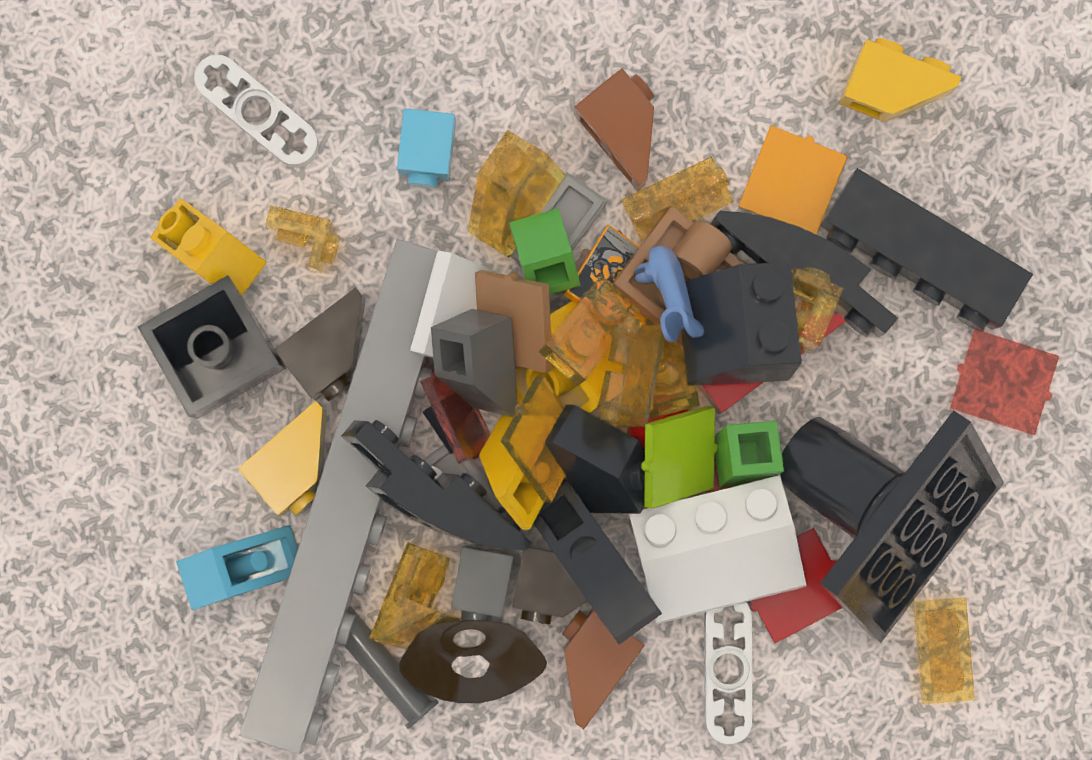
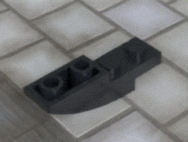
(780, 242)
(448, 505)
(595, 564)

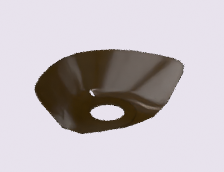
(511, 656)

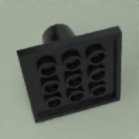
(897, 518)

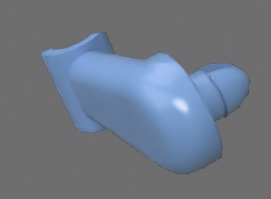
(669, 278)

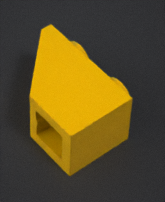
(892, 83)
(206, 246)

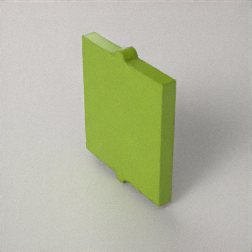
(679, 456)

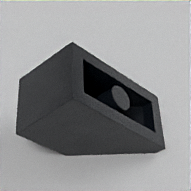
(599, 462)

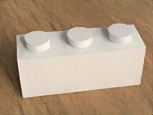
(718, 549)

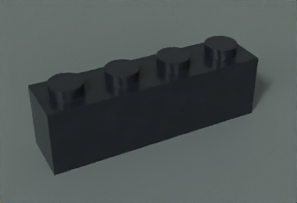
(926, 251)

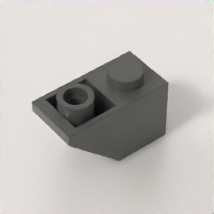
(477, 359)

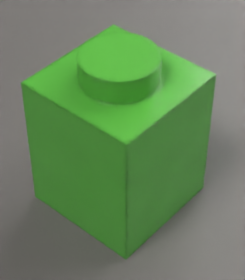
(545, 250)
(748, 453)

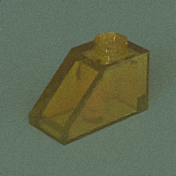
(510, 187)

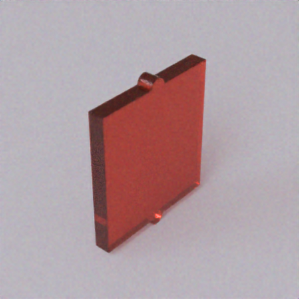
(1004, 382)
(458, 419)

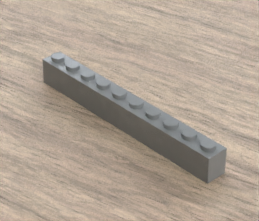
(342, 519)

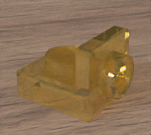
(297, 227)
(815, 314)

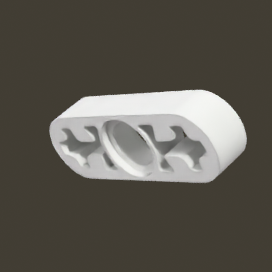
(220, 97)
(716, 706)

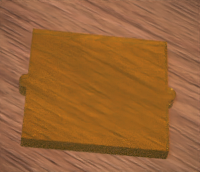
(527, 438)

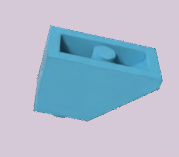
(238, 567)

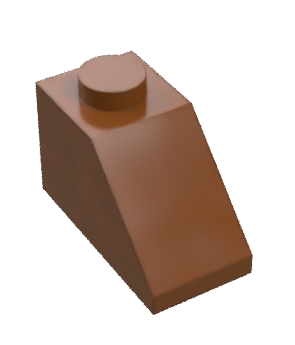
(621, 123)
(594, 663)

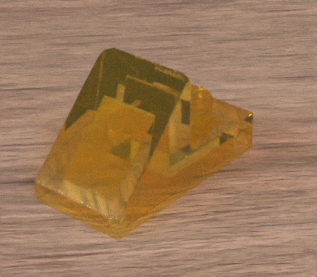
(411, 596)

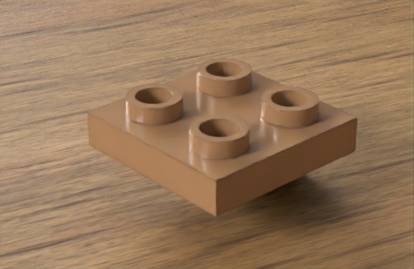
(698, 248)

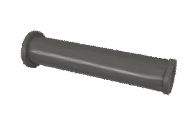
(385, 673)

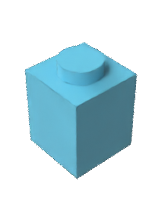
(426, 147)

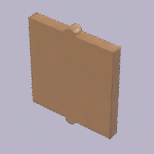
(529, 311)

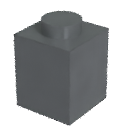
(481, 584)

